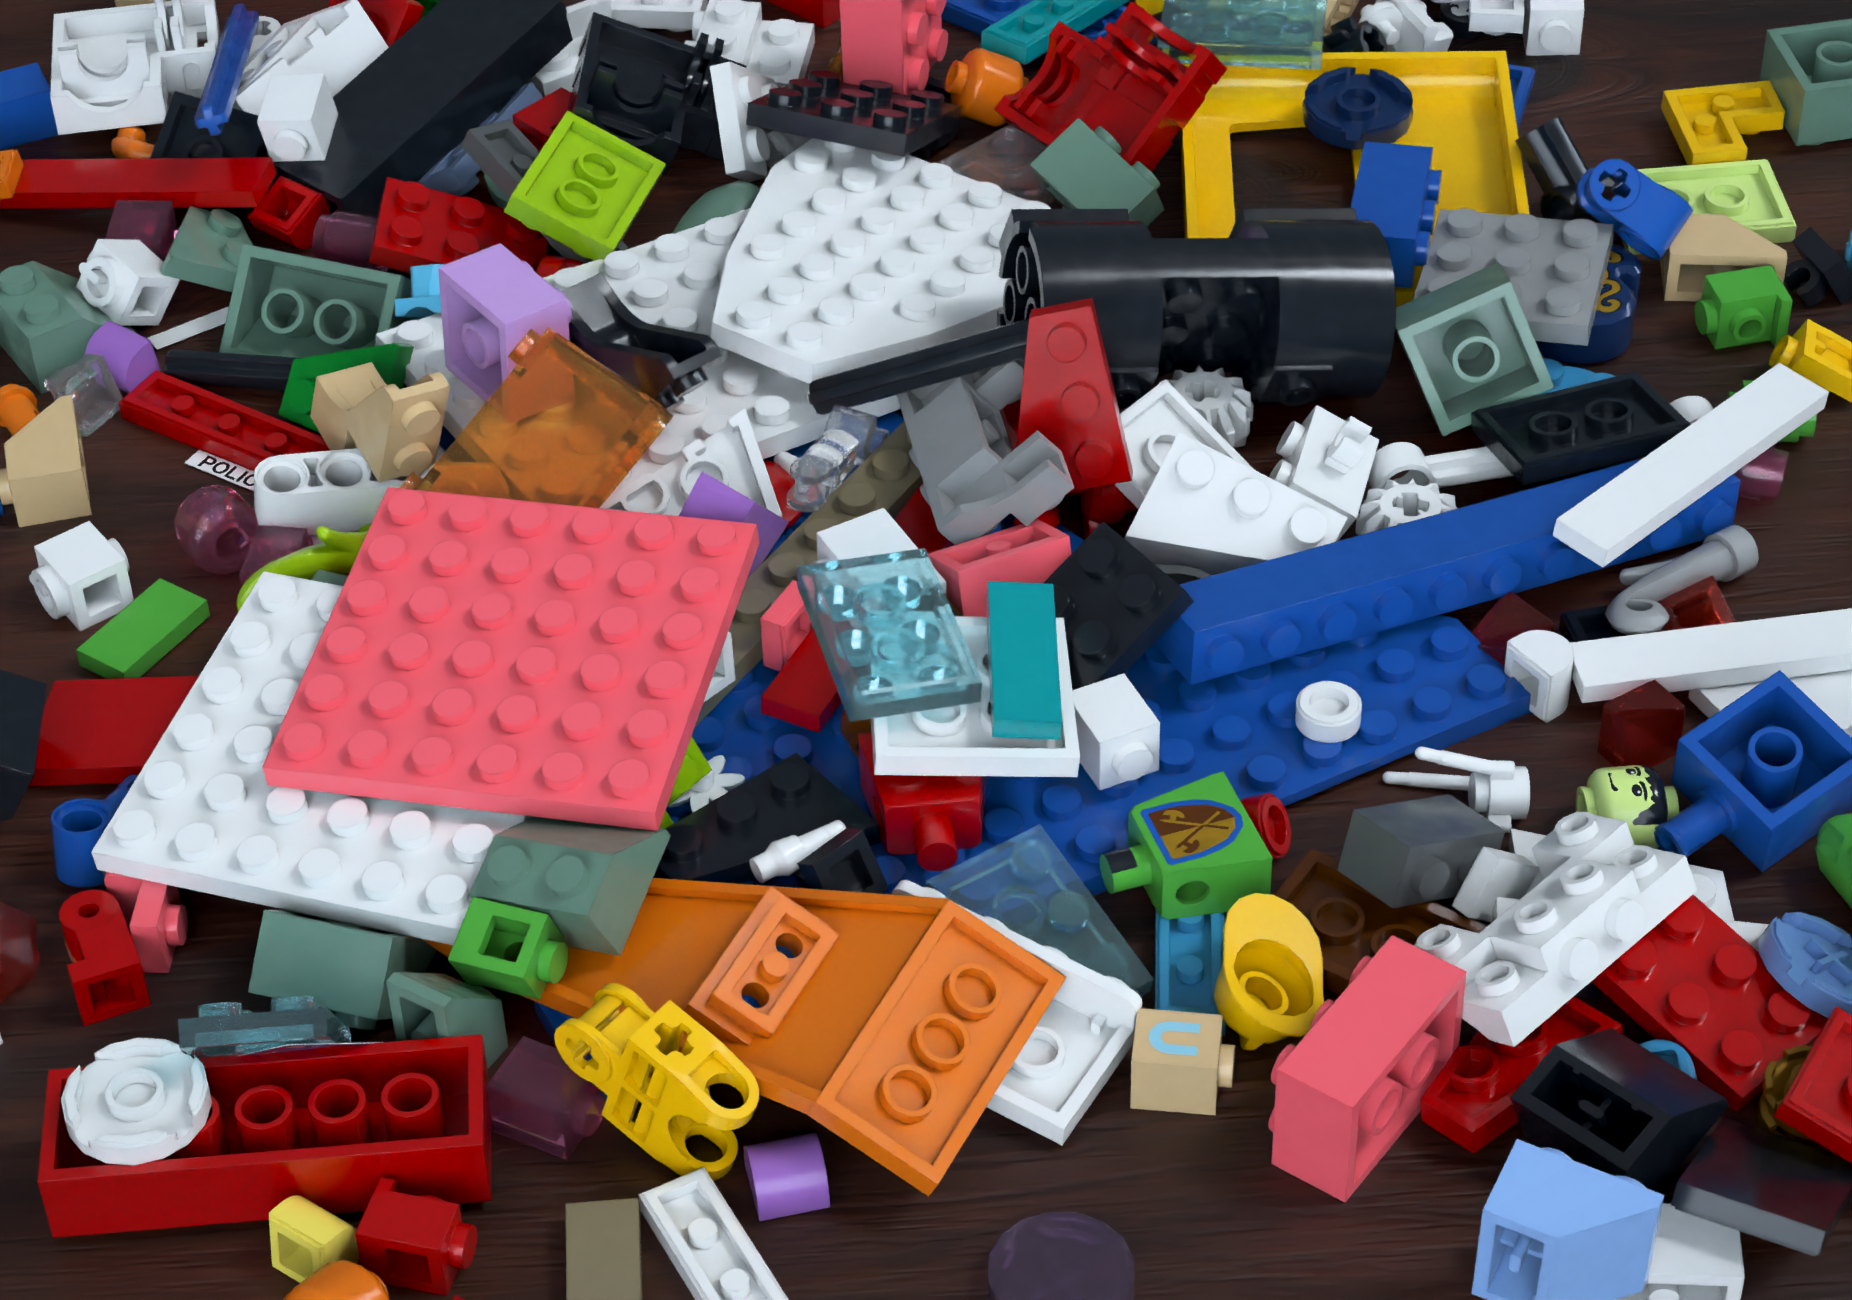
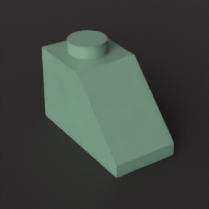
(445, 1007)

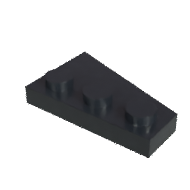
(741, 824)

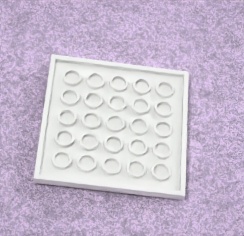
(217, 828)

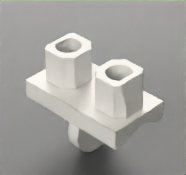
(1407, 26)

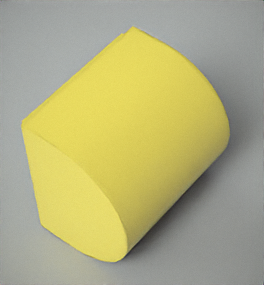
(308, 1238)

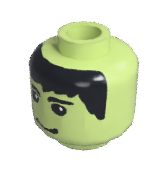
(1630, 795)

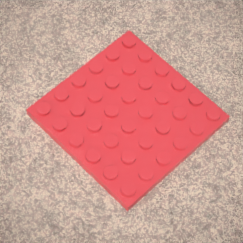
(516, 658)

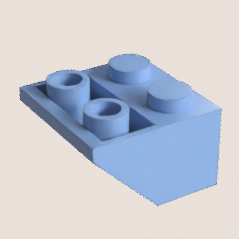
(1564, 1231)

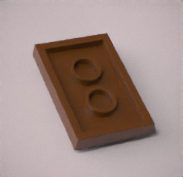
(1354, 921)

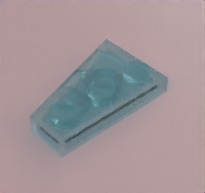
(1043, 899)

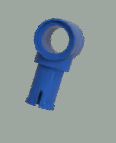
(76, 831)

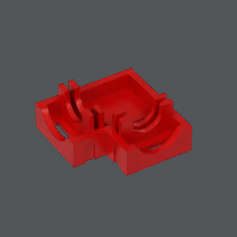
(1116, 85)

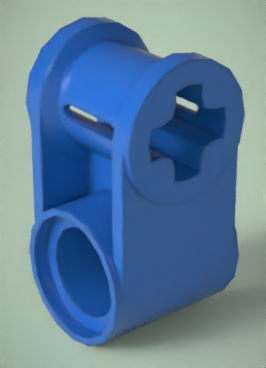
(1641, 210)

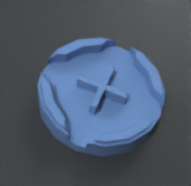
(1810, 960)

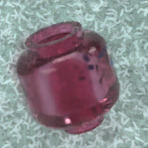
(216, 528)

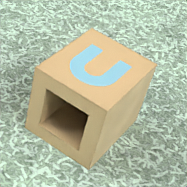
(1179, 1061)

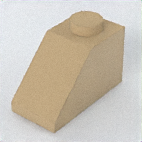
(1714, 246)
(47, 468)

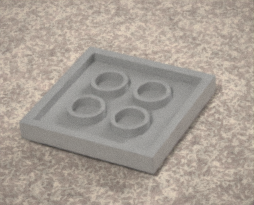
(1550, 262)

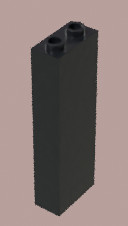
(428, 95)

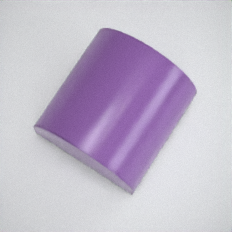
(126, 354)
(787, 1176)

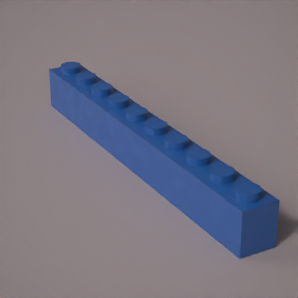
(1404, 575)

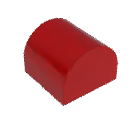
(289, 212)

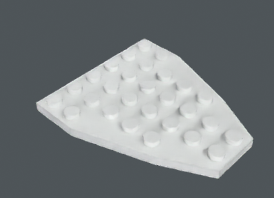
(861, 261)

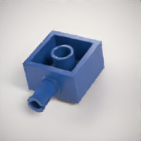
(1760, 775)

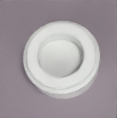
(1328, 712)

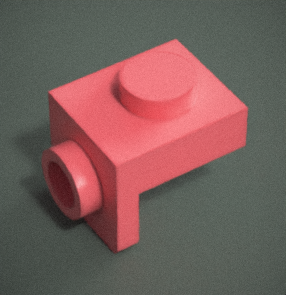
(155, 918)

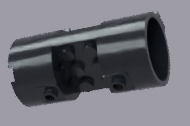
(1284, 302)

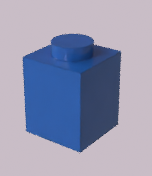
(25, 106)

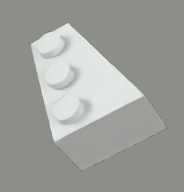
(330, 42)
(1224, 514)

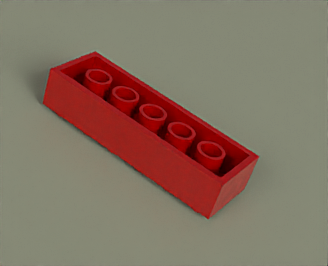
(286, 1128)

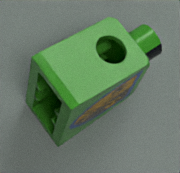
(1191, 851)

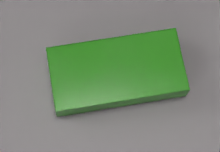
(143, 632)

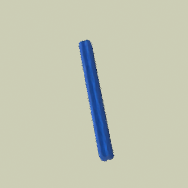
(226, 70)

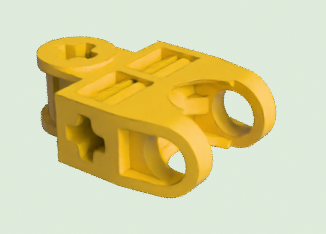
(640, 1062)

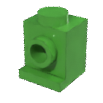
(1743, 307)
(497, 935)

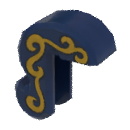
(1613, 318)

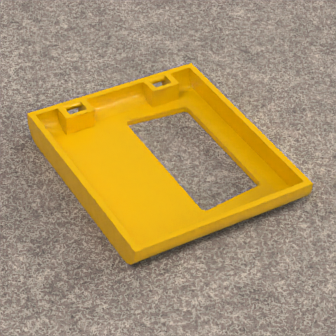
(1458, 109)

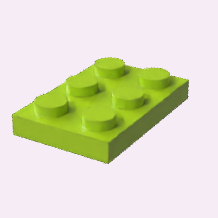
(584, 188)

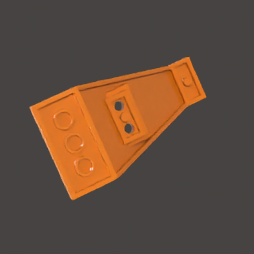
(877, 1026)

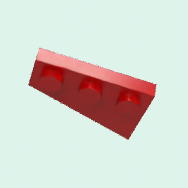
(1072, 394)
(1474, 1088)

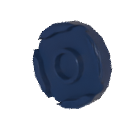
(1357, 108)

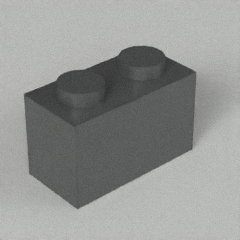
(1415, 848)

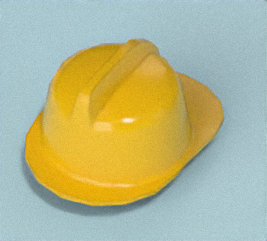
(1268, 971)

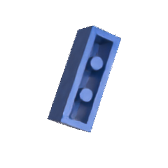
(1400, 196)

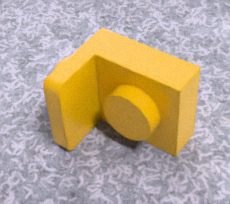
(1818, 357)

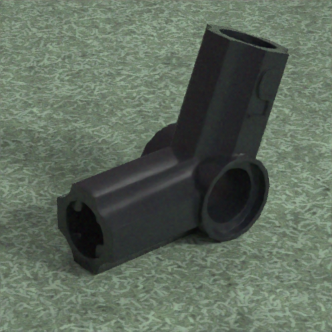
(1557, 169)

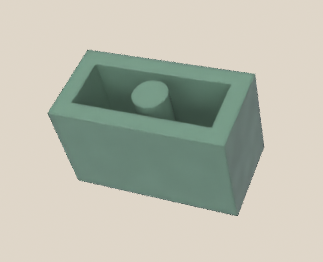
(1088, 173)

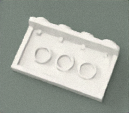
(1071, 1047)

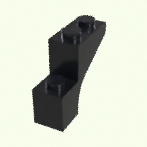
(651, 357)

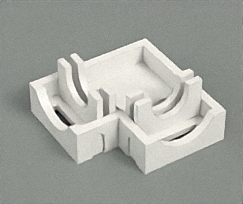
(125, 60)

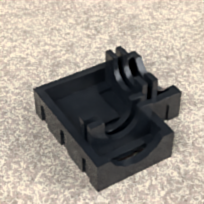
(648, 89)

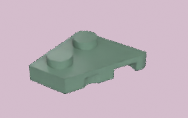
(207, 248)

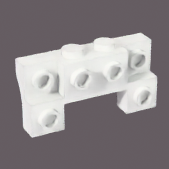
(1565, 931)

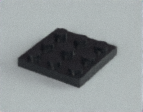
(854, 114)

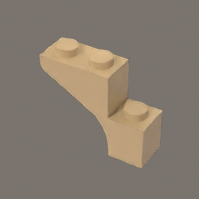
(389, 425)

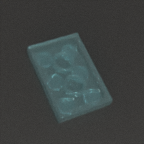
(1250, 31)
(888, 634)
(230, 1030)

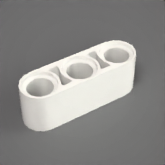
(319, 490)

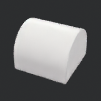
(1544, 668)

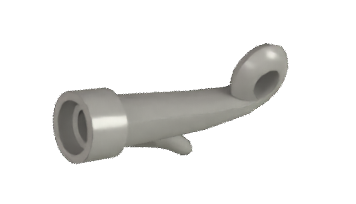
(1722, 554)

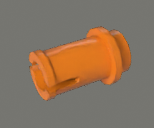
(17, 407)

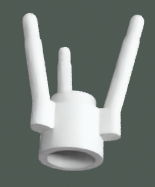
(1493, 787)

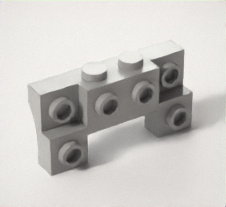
(967, 457)

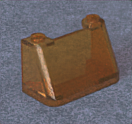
(550, 431)

